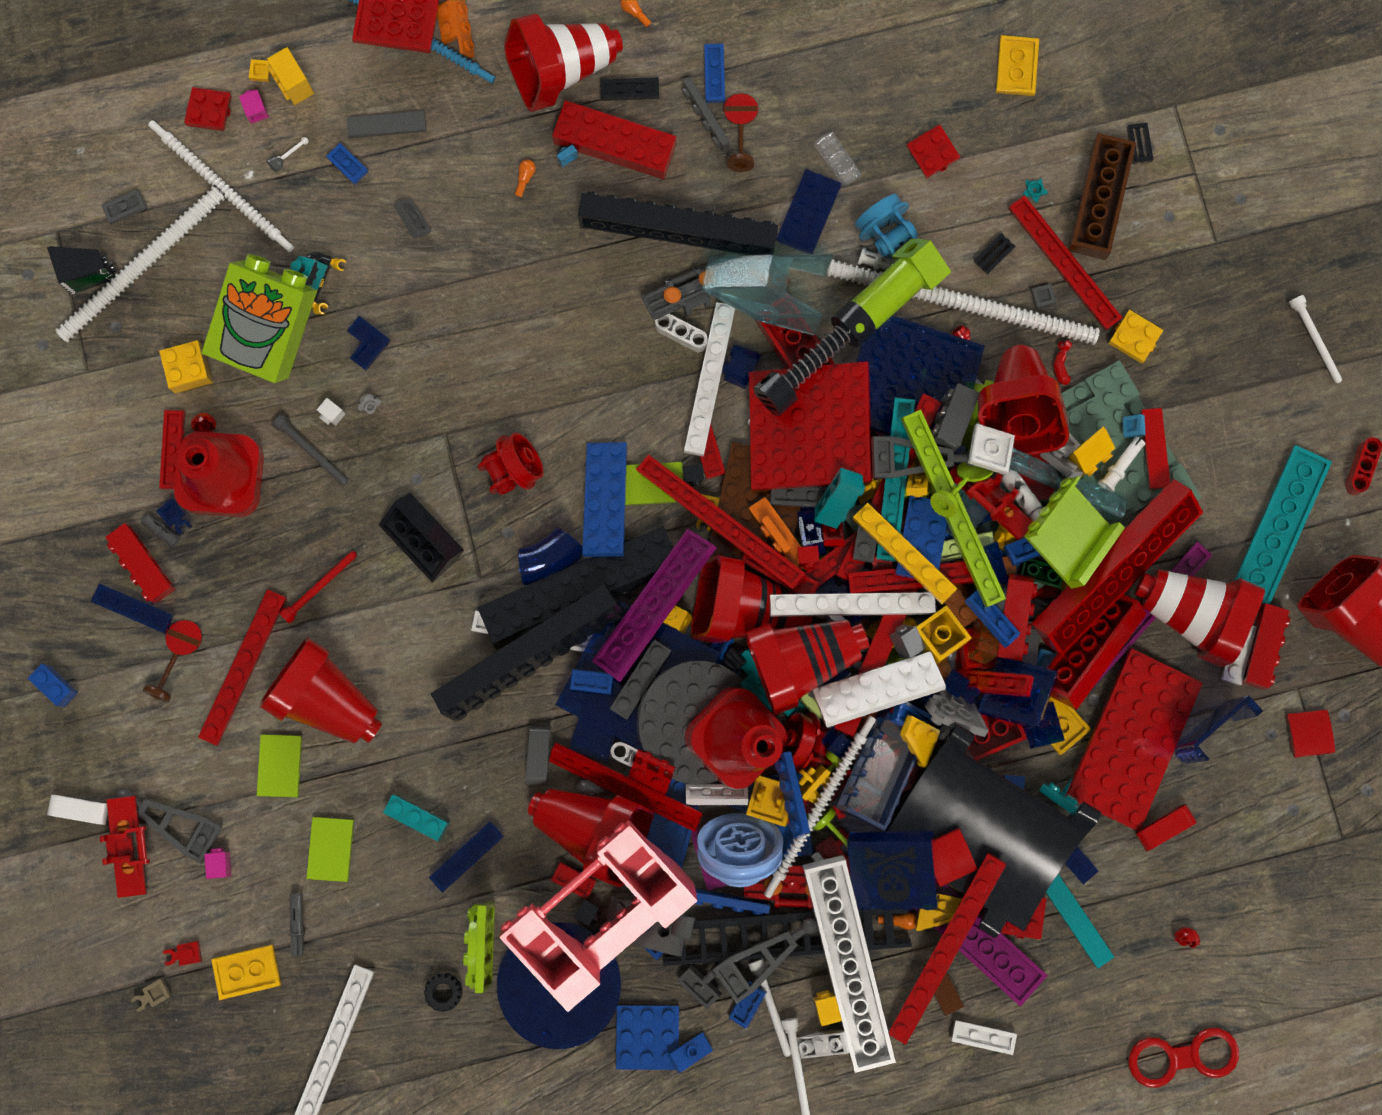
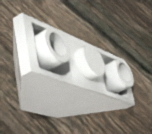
(823, 1044)

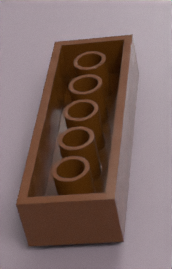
(1101, 196)

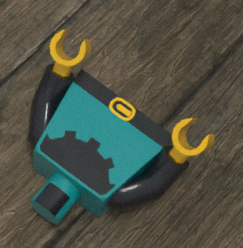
(316, 267)

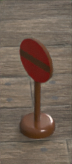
(740, 110)
(181, 639)

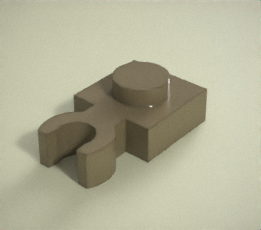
(154, 994)

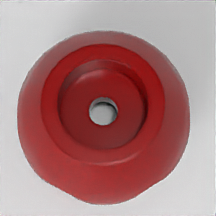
(203, 423)
(1187, 936)

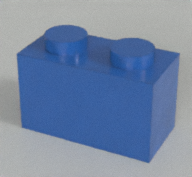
(52, 685)

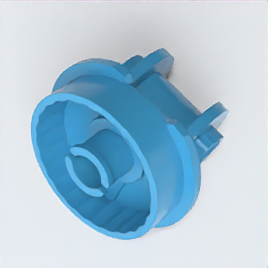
(878, 216)

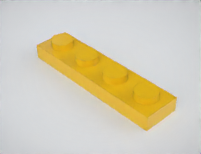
(918, 483)

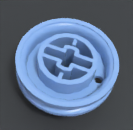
(739, 849)

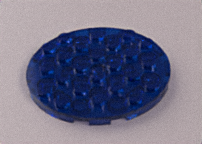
(540, 1017)

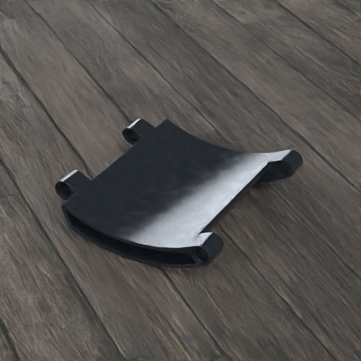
(993, 820)

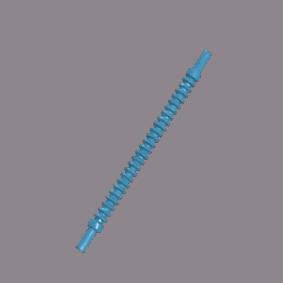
(474, 68)

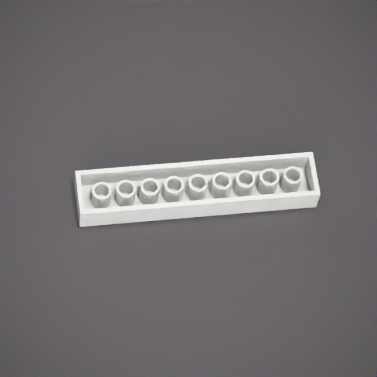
(849, 963)

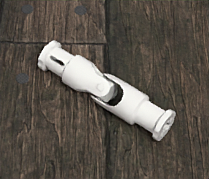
(1025, 499)

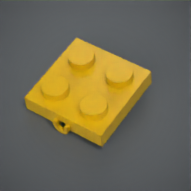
(1135, 336)

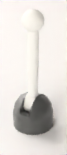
(276, 162)

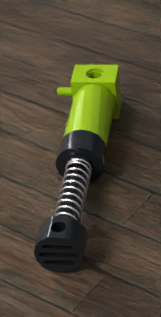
(915, 268)

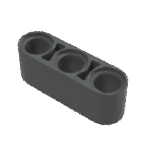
(538, 755)

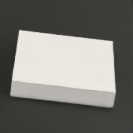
(991, 449)

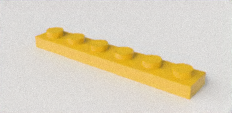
(904, 553)

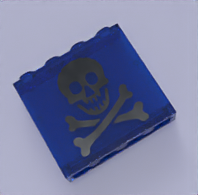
(1238, 709)
(893, 870)

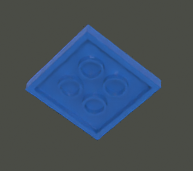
(646, 1036)

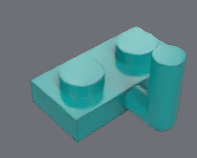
(1053, 792)

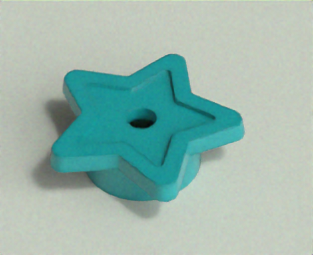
(1034, 185)

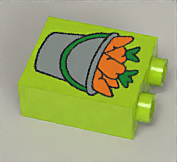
(259, 319)

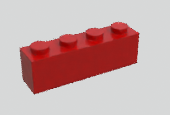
(140, 563)
(1017, 610)
(1266, 646)

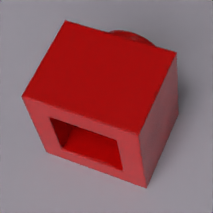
(808, 557)

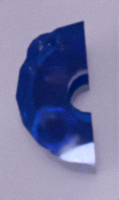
(742, 362)

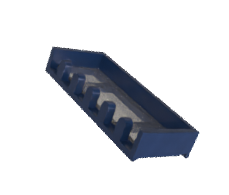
(879, 772)

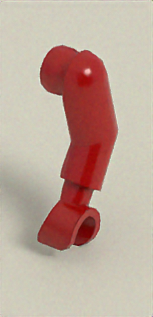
(1058, 365)

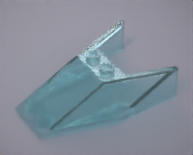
(759, 285)

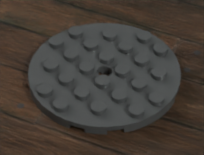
(670, 707)

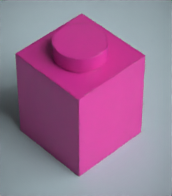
(253, 106)
(217, 864)

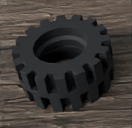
(443, 978)

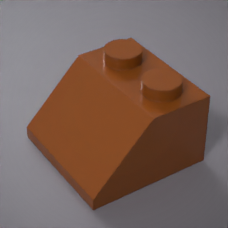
(958, 606)

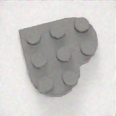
(949, 710)

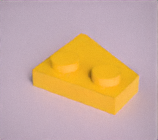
(919, 738)
(936, 917)

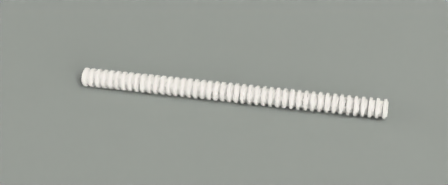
(978, 306)

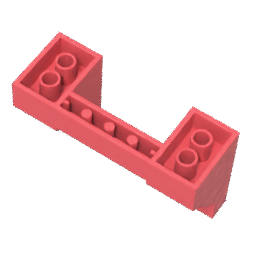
(567, 965)

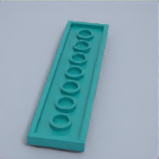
(1283, 520)

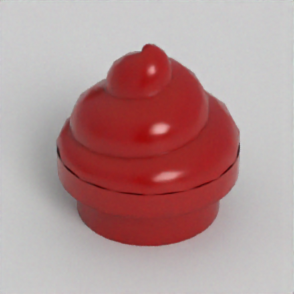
(962, 332)

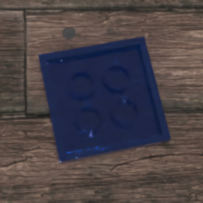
(1020, 709)

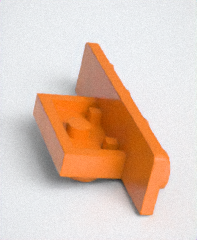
(455, 25)
(776, 530)

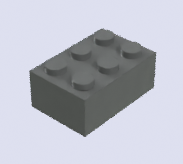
(954, 416)

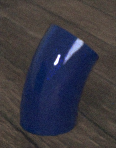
(548, 556)

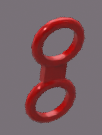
(1183, 1057)

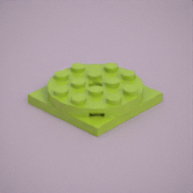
(480, 947)

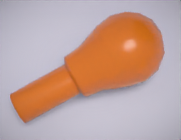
(633, 8)
(526, 171)
(904, 920)

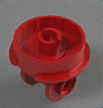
(512, 464)
(804, 741)

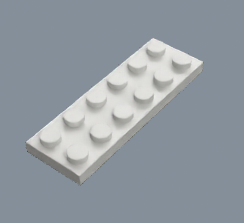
(878, 689)

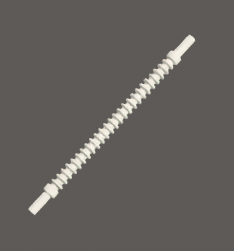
(273, 233)
(859, 739)

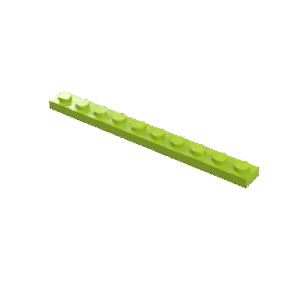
(960, 522)

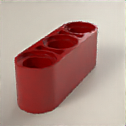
(1371, 459)
(1166, 827)

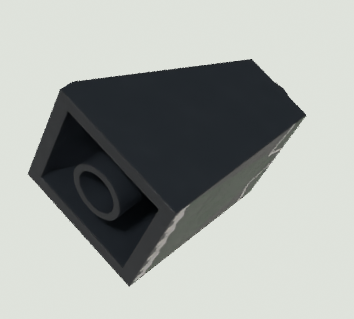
(80, 268)

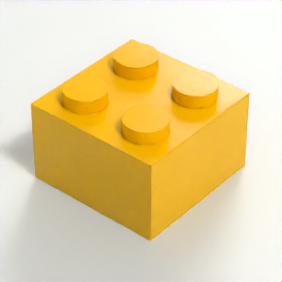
(289, 76)
(185, 367)
(942, 634)

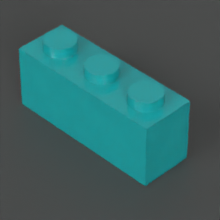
(839, 498)
(416, 817)

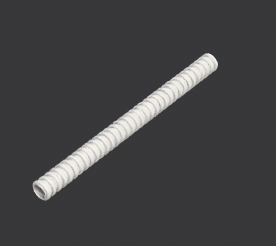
(140, 264)

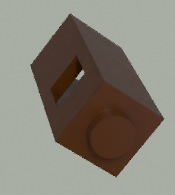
(947, 995)

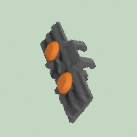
(669, 298)

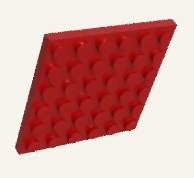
(815, 435)

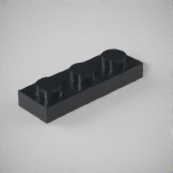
(629, 89)

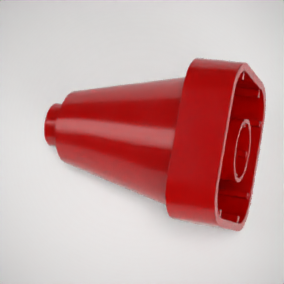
(1025, 403)
(219, 474)
(1349, 604)
(321, 696)
(736, 737)
(582, 820)

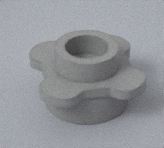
(368, 403)

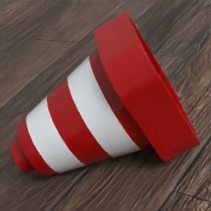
(556, 56)
(1203, 611)

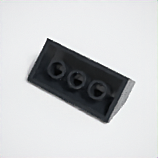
(421, 537)

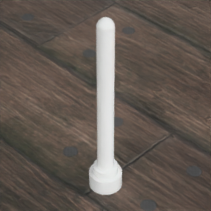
(1299, 305)
(758, 967)
(790, 1026)

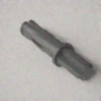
(296, 924)

